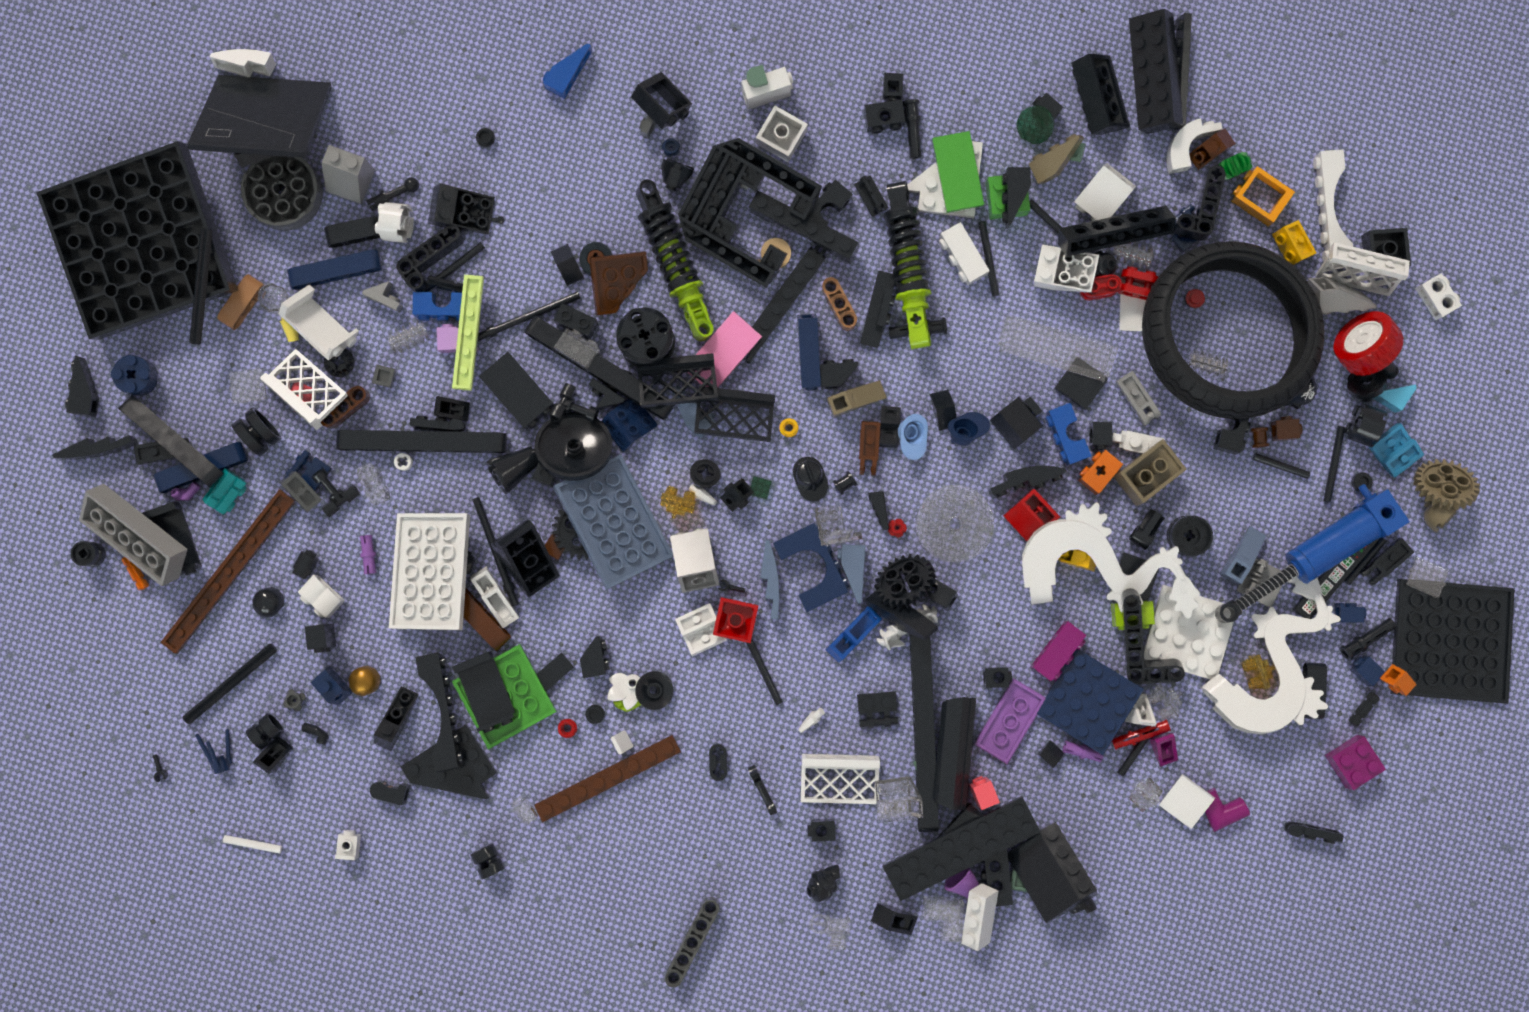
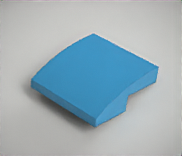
(1396, 450)

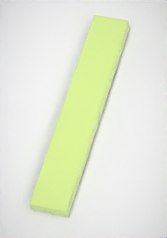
(468, 332)

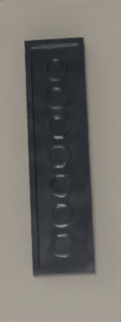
(961, 848)

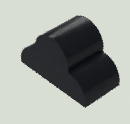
(526, 557)

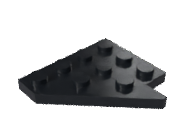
(463, 781)

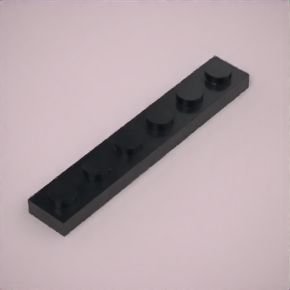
(1183, 38)

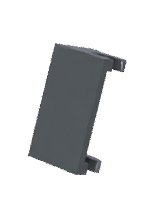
(300, 491)

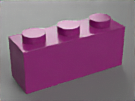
(1059, 651)

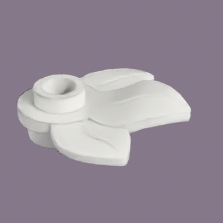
(622, 690)

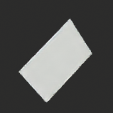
(1131, 311)

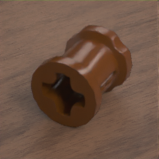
(1260, 437)

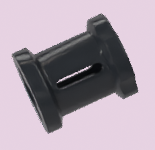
(845, 483)

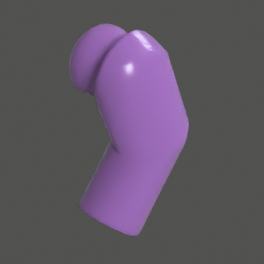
(185, 494)

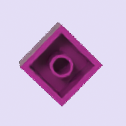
(1355, 762)

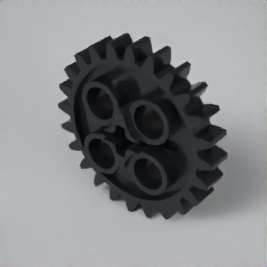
(566, 537)
(891, 586)

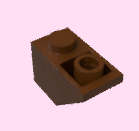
(1211, 149)

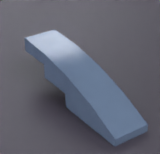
(769, 572)

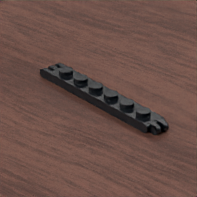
(787, 296)

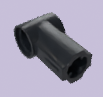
(1144, 533)

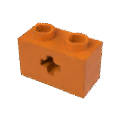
(1109, 465)

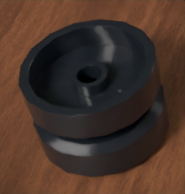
(256, 431)

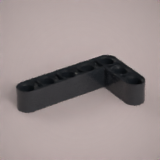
(1136, 645)

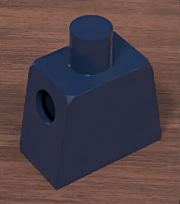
(330, 686)

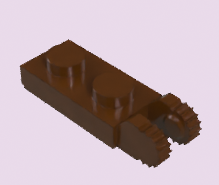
(869, 445)

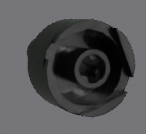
(1366, 424)

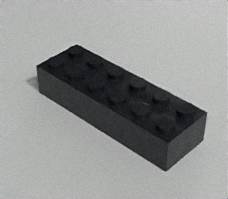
(1156, 71)

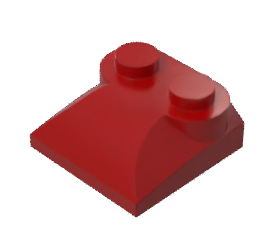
(735, 620)

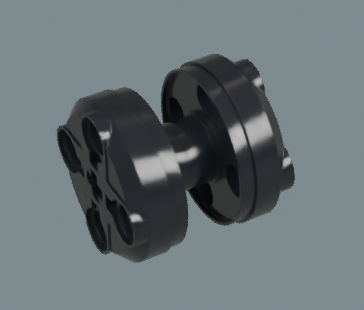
(634, 335)

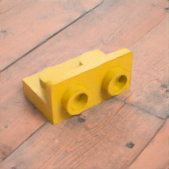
(1294, 243)

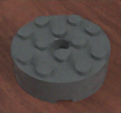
(294, 205)

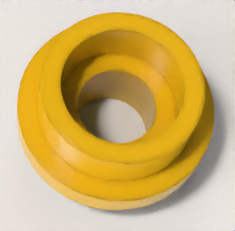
(784, 423)

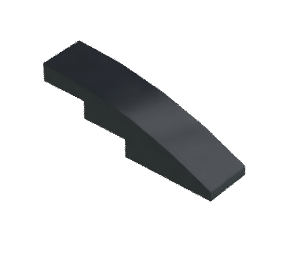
(90, 449)
(906, 619)

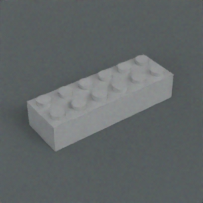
(132, 534)

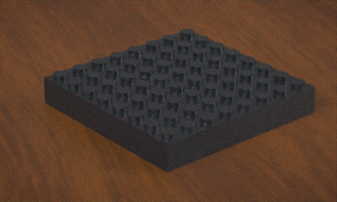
(134, 240)

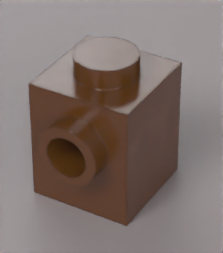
(1286, 429)

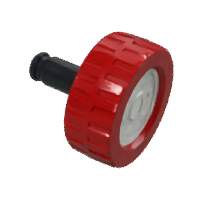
(1369, 344)

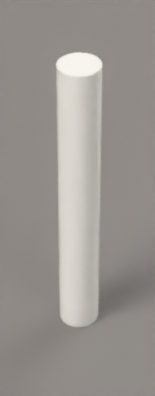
(252, 844)

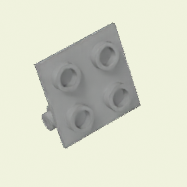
(1259, 573)

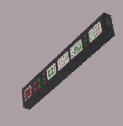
(1331, 581)

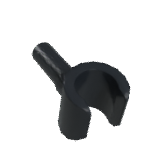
(731, 587)
(159, 769)

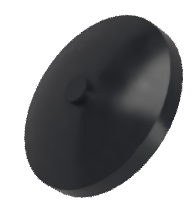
(573, 447)

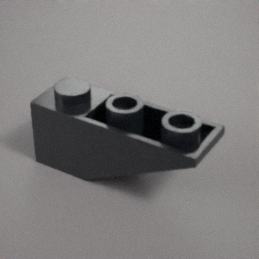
(1017, 184)
(82, 392)
(395, 719)

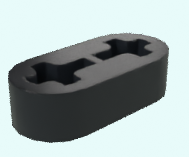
(713, 763)

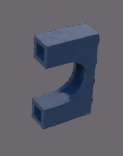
(832, 585)

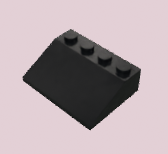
(1051, 873)

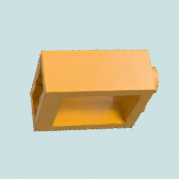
(1253, 209)

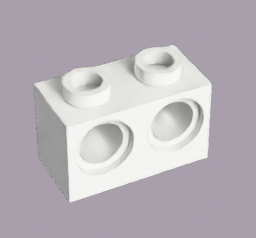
(1434, 299)

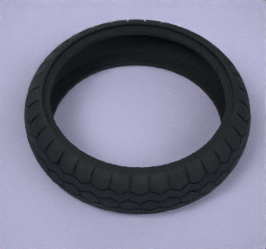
(1278, 277)

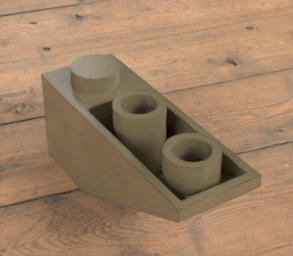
(1052, 163)
(855, 398)

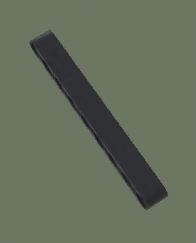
(598, 368)
(421, 441)

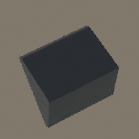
(1016, 423)

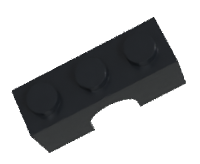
(834, 196)
(1232, 440)

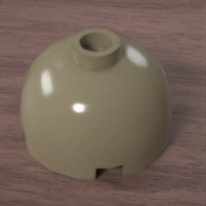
(1437, 517)

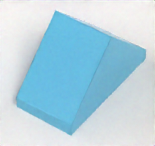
(1396, 398)

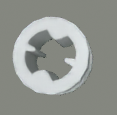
(403, 456)

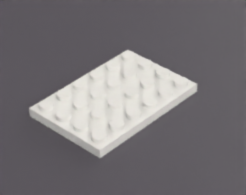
(429, 571)

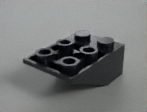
(452, 205)

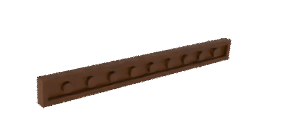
(228, 571)

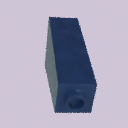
(809, 351)

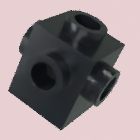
(737, 495)

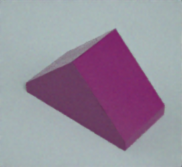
(1164, 748)

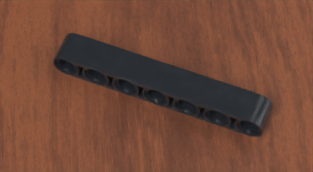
(171, 441)

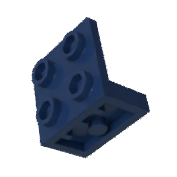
(628, 424)

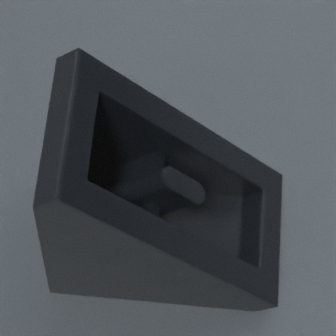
(567, 265)
(451, 408)
(943, 408)
(273, 755)

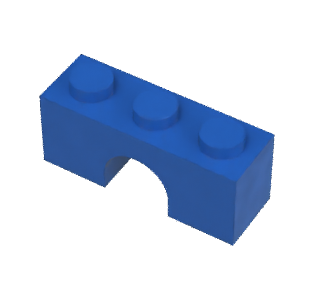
(425, 307)
(1071, 450)

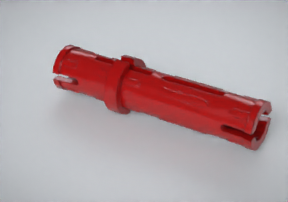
(1118, 741)

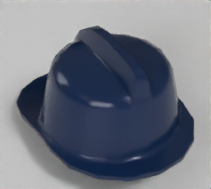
(968, 428)

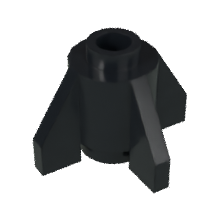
(675, 173)

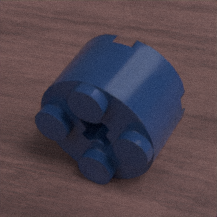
(131, 365)

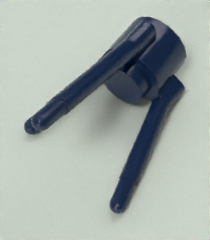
(218, 764)

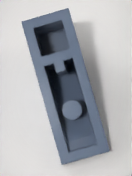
(852, 563)

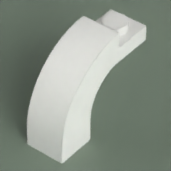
(1178, 150)

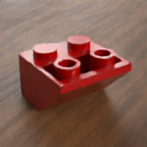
(1030, 514)

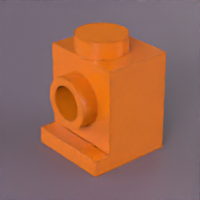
(1398, 680)

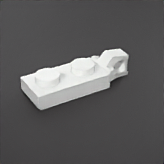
(1135, 441)

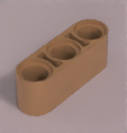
(240, 302)
(839, 313)

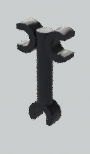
(762, 789)

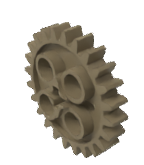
(1446, 484)

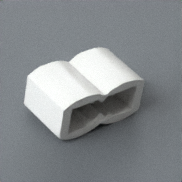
(320, 596)

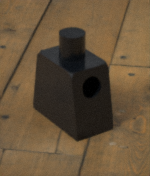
(943, 596)

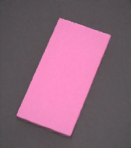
(729, 346)

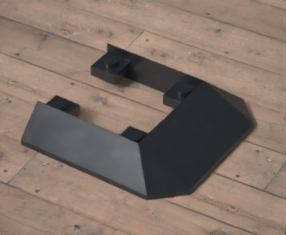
(713, 193)

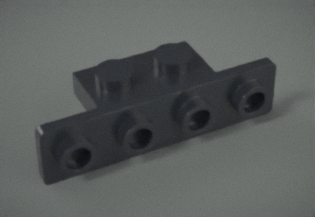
(878, 309)

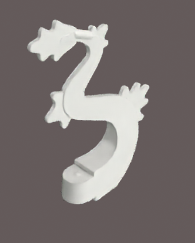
(1087, 534)
(1294, 692)

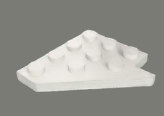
(930, 190)

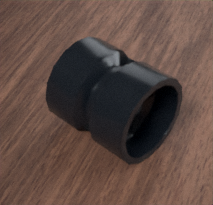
(88, 553)
(261, 733)
(487, 854)

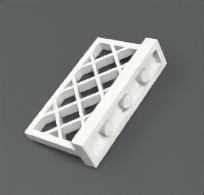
(1366, 262)
(296, 402)
(836, 762)

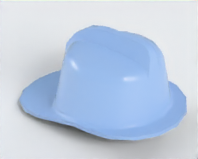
(913, 436)

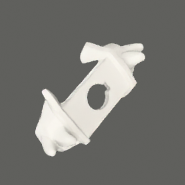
(892, 636)

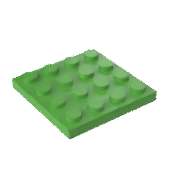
(525, 692)

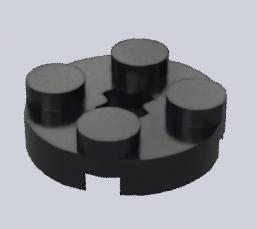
(1367, 392)

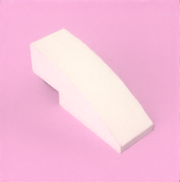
(244, 61)
(494, 597)

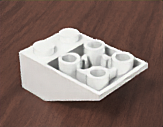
(1065, 273)

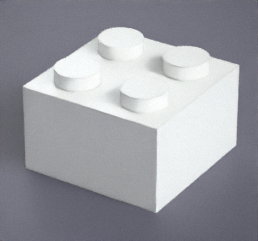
(781, 133)

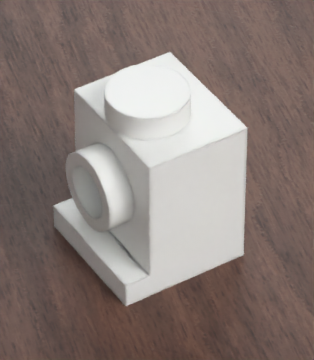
(354, 841)

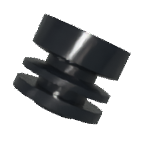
(1201, 535)

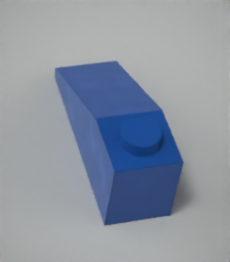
(564, 73)

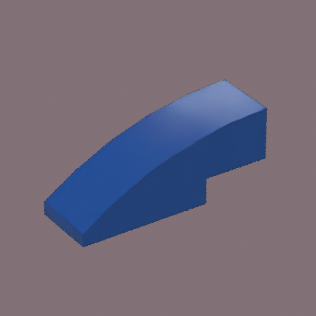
(853, 634)

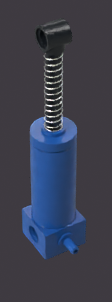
(1370, 520)

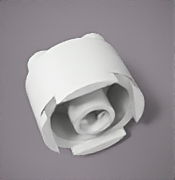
(394, 222)

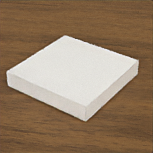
(1186, 801)

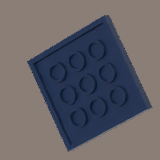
(1090, 701)

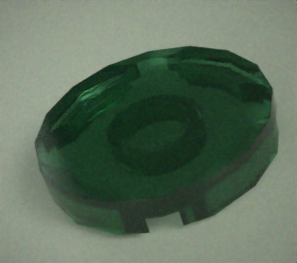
(1035, 124)

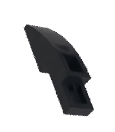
(1034, 477)

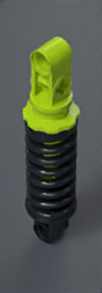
(666, 245)
(911, 287)

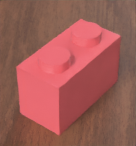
(983, 792)

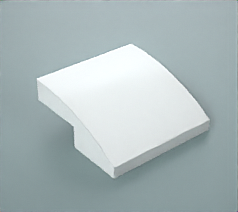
(698, 629)

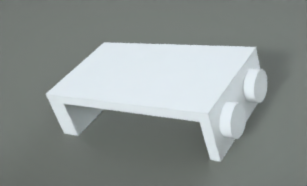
(316, 324)

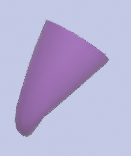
(961, 883)

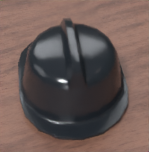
(810, 478)

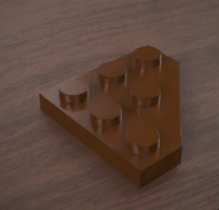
(615, 279)

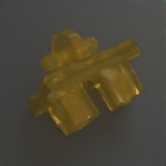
(678, 505)
(1261, 670)

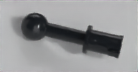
(411, 185)

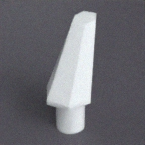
(702, 495)
(812, 719)

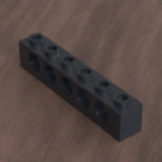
(1116, 230)

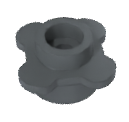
(291, 694)

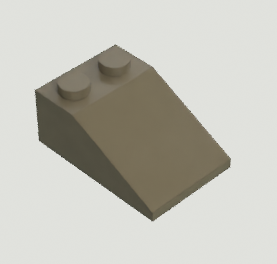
(1149, 472)

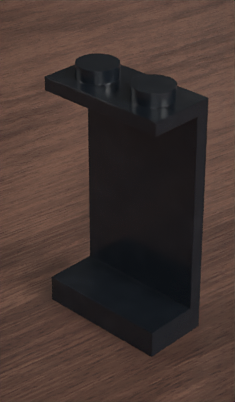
(517, 391)
(172, 521)
(485, 691)

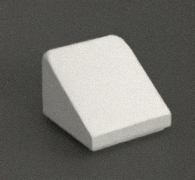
(622, 742)

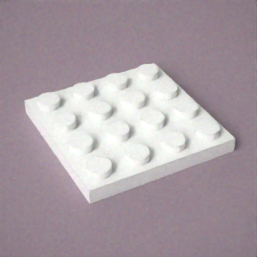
(1193, 641)

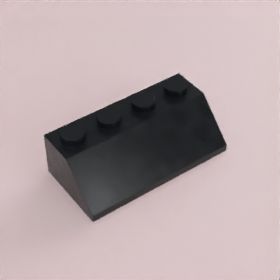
(1100, 94)

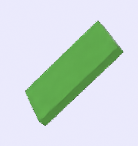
(957, 171)

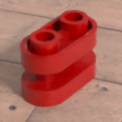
(1132, 275)
(1103, 287)

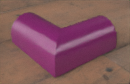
(1224, 815)

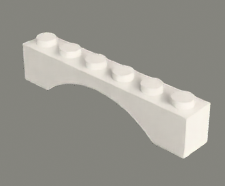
(1329, 167)

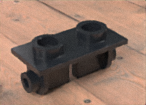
(871, 195)

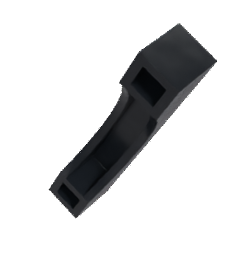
(820, 234)
(446, 751)

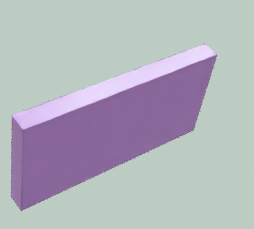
(1009, 721)

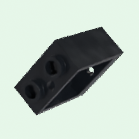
(669, 93)

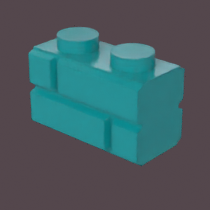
(225, 491)

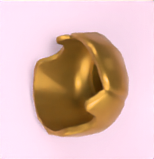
(364, 680)

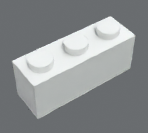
(963, 254)
(979, 917)

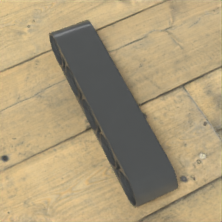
(691, 951)

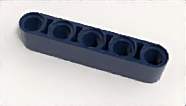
(334, 269)
(180, 476)

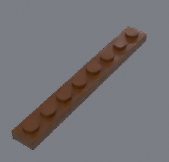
(607, 778)

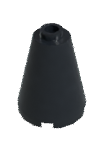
(512, 467)

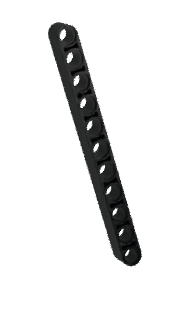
(924, 730)

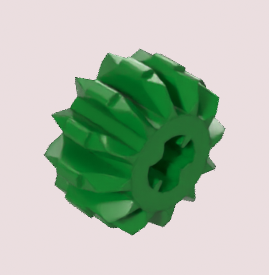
(1236, 165)

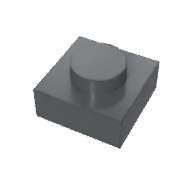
(647, 126)
(384, 376)

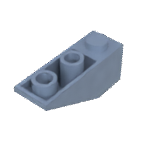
(688, 413)
(1243, 556)

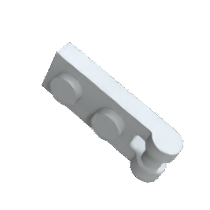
(1138, 397)

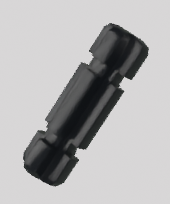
(444, 284)
(1363, 709)

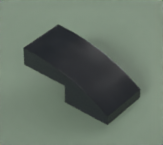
(889, 426)

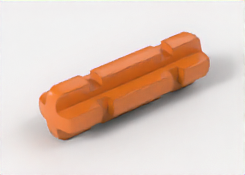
(136, 574)

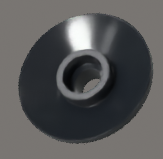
(663, 692)

